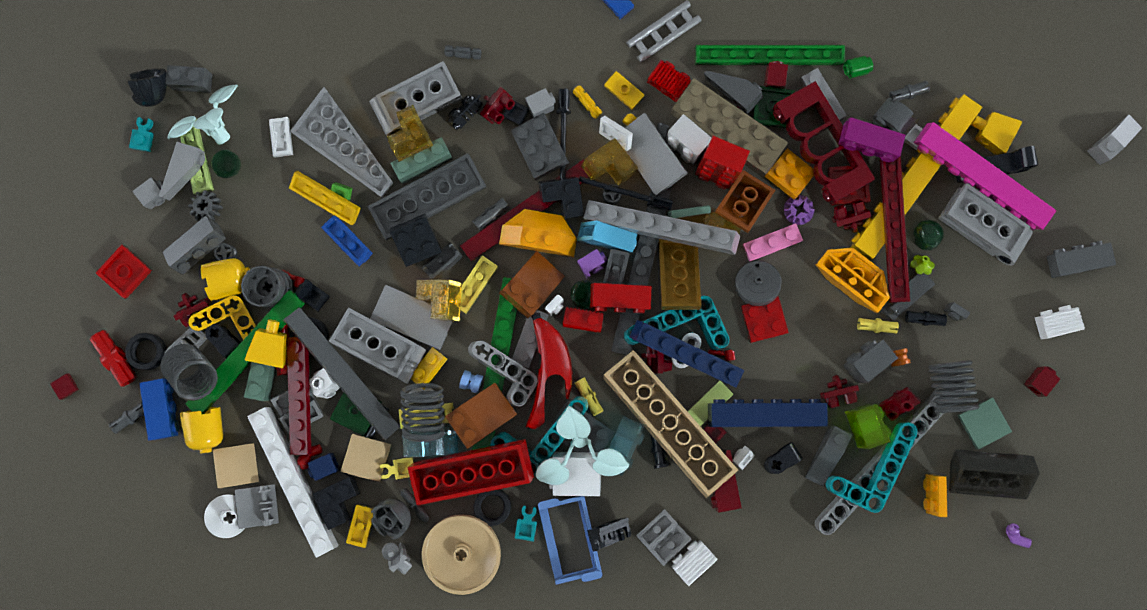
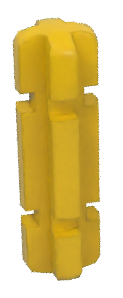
(587, 102)

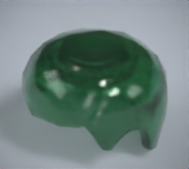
(226, 164)
(928, 234)
(581, 294)

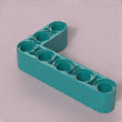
(701, 316)
(546, 442)
(880, 472)

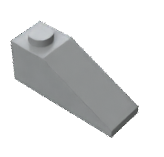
(1114, 140)
(182, 167)

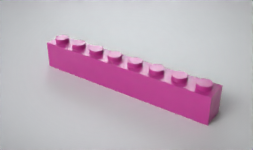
(984, 176)

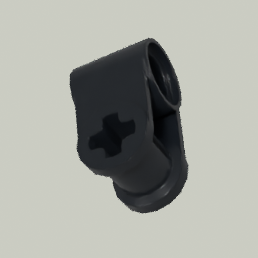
(225, 343)
(785, 456)

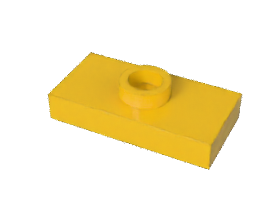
(624, 90)

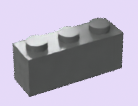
(194, 245)
(1081, 259)

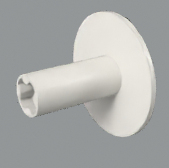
(214, 517)

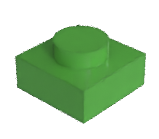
(342, 190)

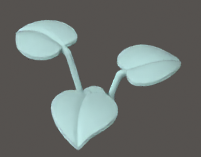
(210, 122)
(575, 427)

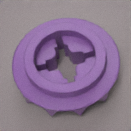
(801, 218)

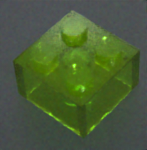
(868, 426)

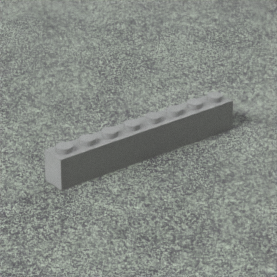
(664, 227)

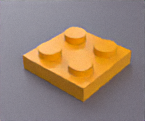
(790, 174)
(936, 495)

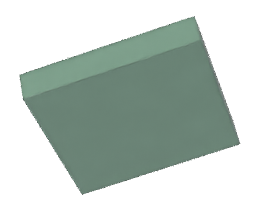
(689, 211)
(985, 423)

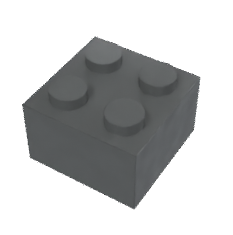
(869, 361)

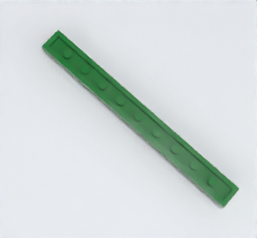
(501, 341)

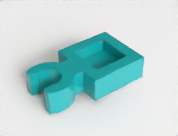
(142, 138)
(526, 527)

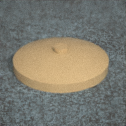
(461, 554)

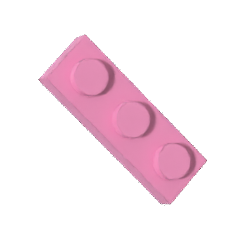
(772, 242)

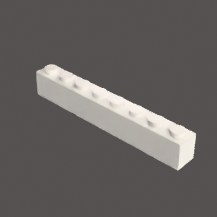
(292, 481)

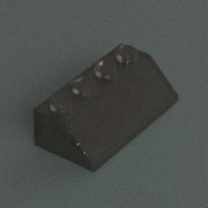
(992, 474)

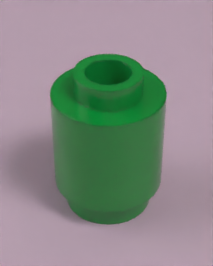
(858, 66)

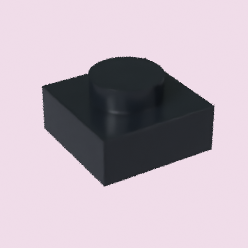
(516, 114)

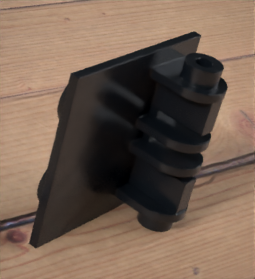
(469, 102)

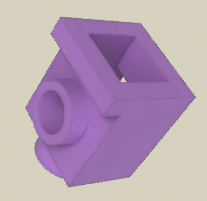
(592, 263)

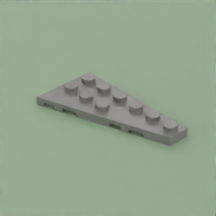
(333, 136)

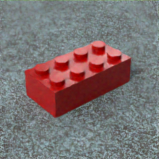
(721, 163)

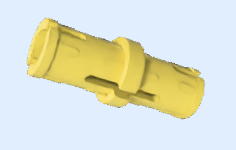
(877, 325)
(586, 392)

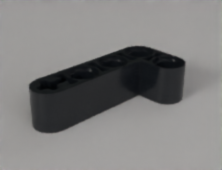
(1013, 162)

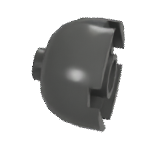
(391, 518)

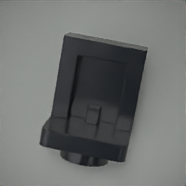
(312, 295)

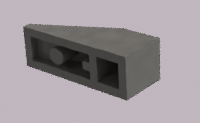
(736, 89)
(828, 454)

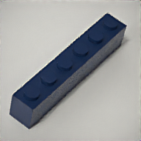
(686, 353)
(767, 414)

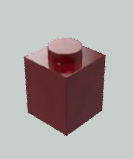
(776, 75)
(1042, 381)

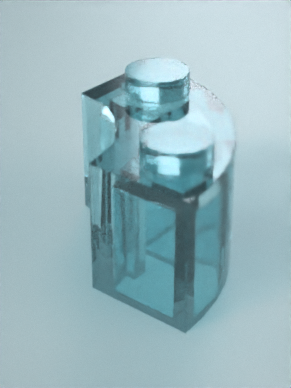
(626, 439)
(445, 445)

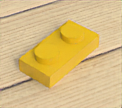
(428, 367)
(360, 526)

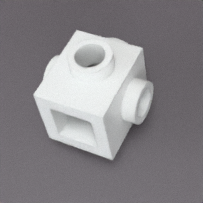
(323, 385)

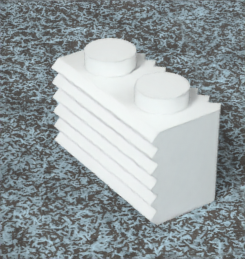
(1059, 323)
(693, 562)

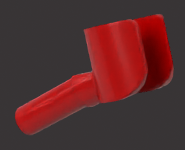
(297, 280)
(729, 354)

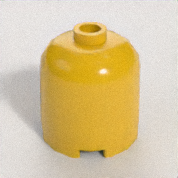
(223, 278)
(202, 430)

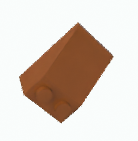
(745, 201)
(532, 285)
(481, 415)

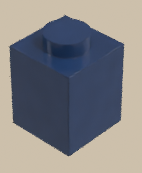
(323, 467)

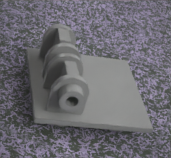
(256, 506)

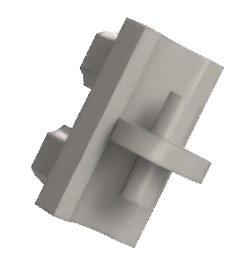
(397, 557)

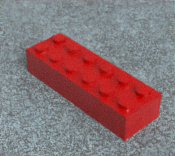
(471, 472)

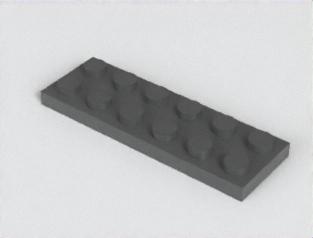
(428, 194)

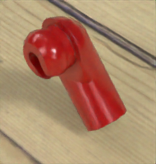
(302, 460)

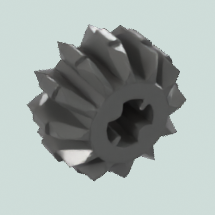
(202, 201)

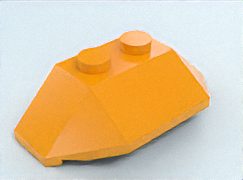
(539, 233)
(855, 277)

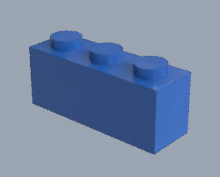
(159, 409)

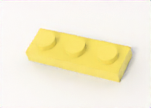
(476, 282)

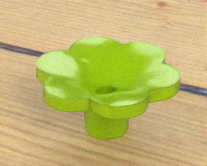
(922, 264)

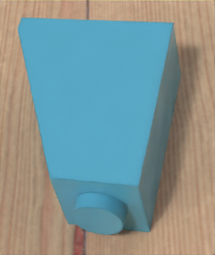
(606, 236)

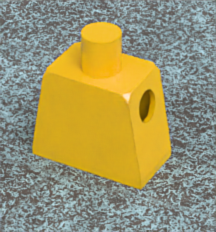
(996, 132)
(268, 346)

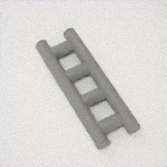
(667, 20)

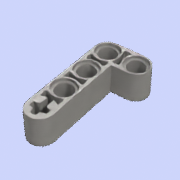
(501, 368)

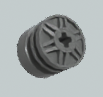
(259, 282)

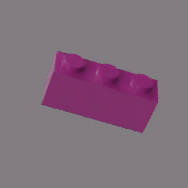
(871, 140)

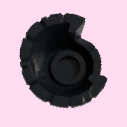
(148, 86)

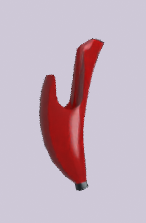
(554, 360)

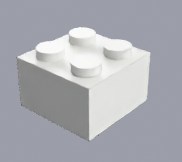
(687, 139)

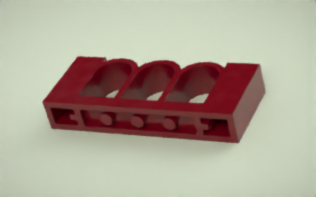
(802, 101)

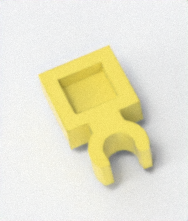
(399, 468)

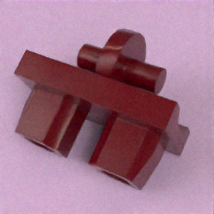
(495, 105)
(853, 218)
(185, 313)
(656, 361)
(848, 392)
(899, 403)

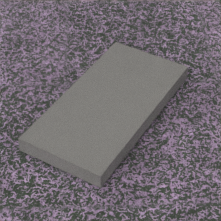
(653, 156)
(410, 317)

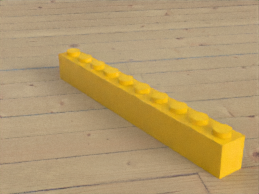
(916, 177)

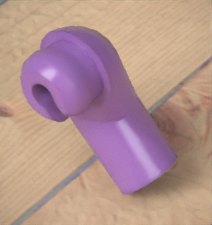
(1015, 538)

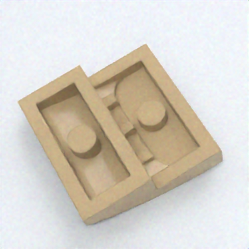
(365, 457)
(235, 465)

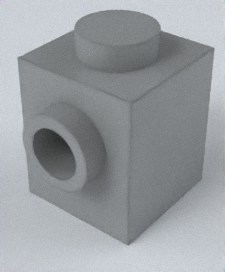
(540, 102)
(149, 193)

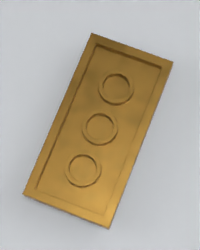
(679, 276)

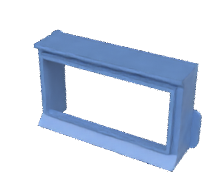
(586, 574)

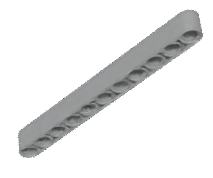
(867, 471)

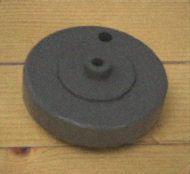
(758, 283)

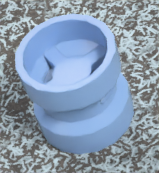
(474, 385)

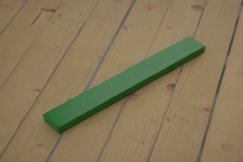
(768, 53)
(235, 362)

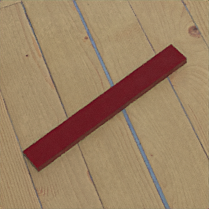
(895, 231)
(491, 234)

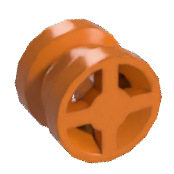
(902, 357)

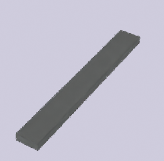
(341, 373)

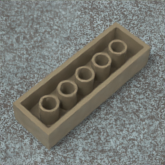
(727, 122)

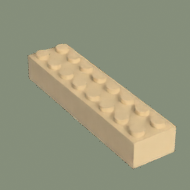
(670, 424)

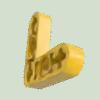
(234, 314)

